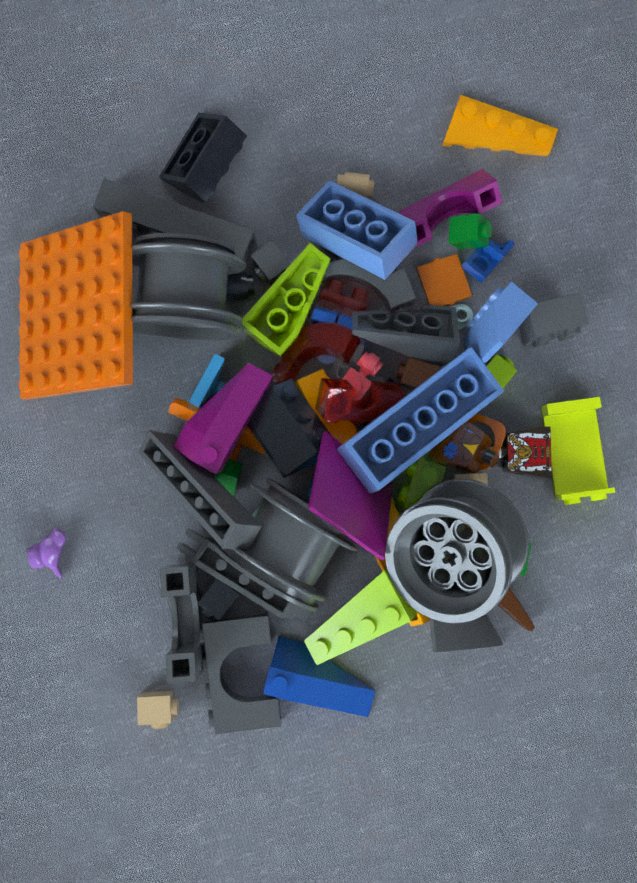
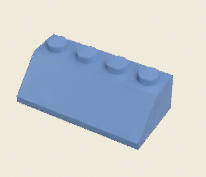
(497, 321)

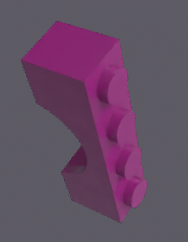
(469, 195)

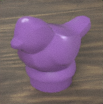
(48, 552)

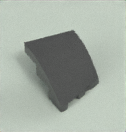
(463, 636)

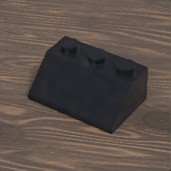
(203, 155)
(287, 428)

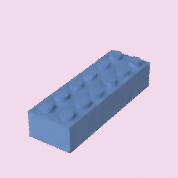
(420, 420)

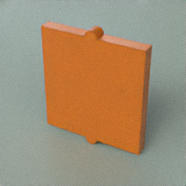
(444, 281)

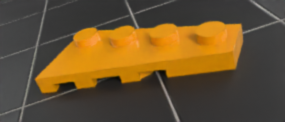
(493, 128)

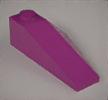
(218, 426)

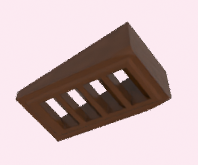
(514, 609)

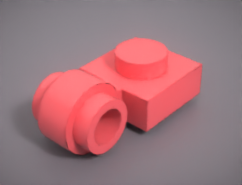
(369, 365)

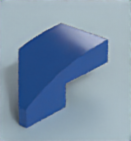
(485, 259)

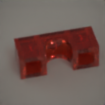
(337, 400)

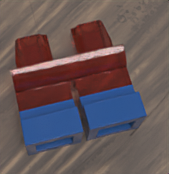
(332, 302)

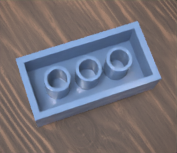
(357, 229)

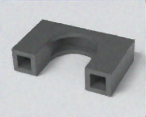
(184, 659)
(229, 710)

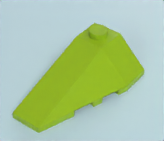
(284, 307)

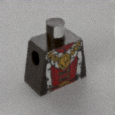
(527, 453)

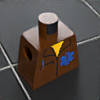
(465, 450)

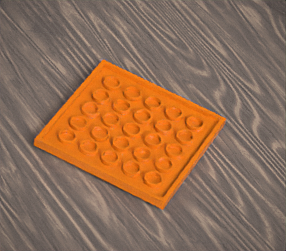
(77, 309)

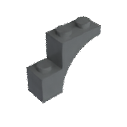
(393, 291)

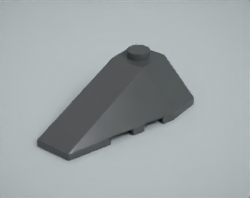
(422, 334)

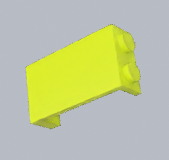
(576, 450)

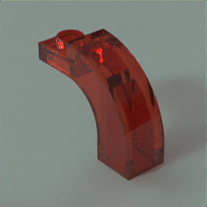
(315, 341)

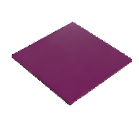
(345, 501)

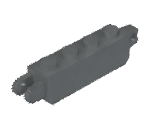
(215, 565)

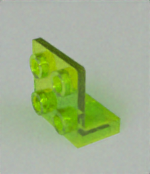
(422, 477)

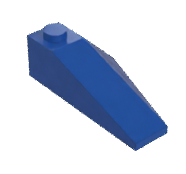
(298, 679)

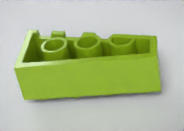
(365, 617)

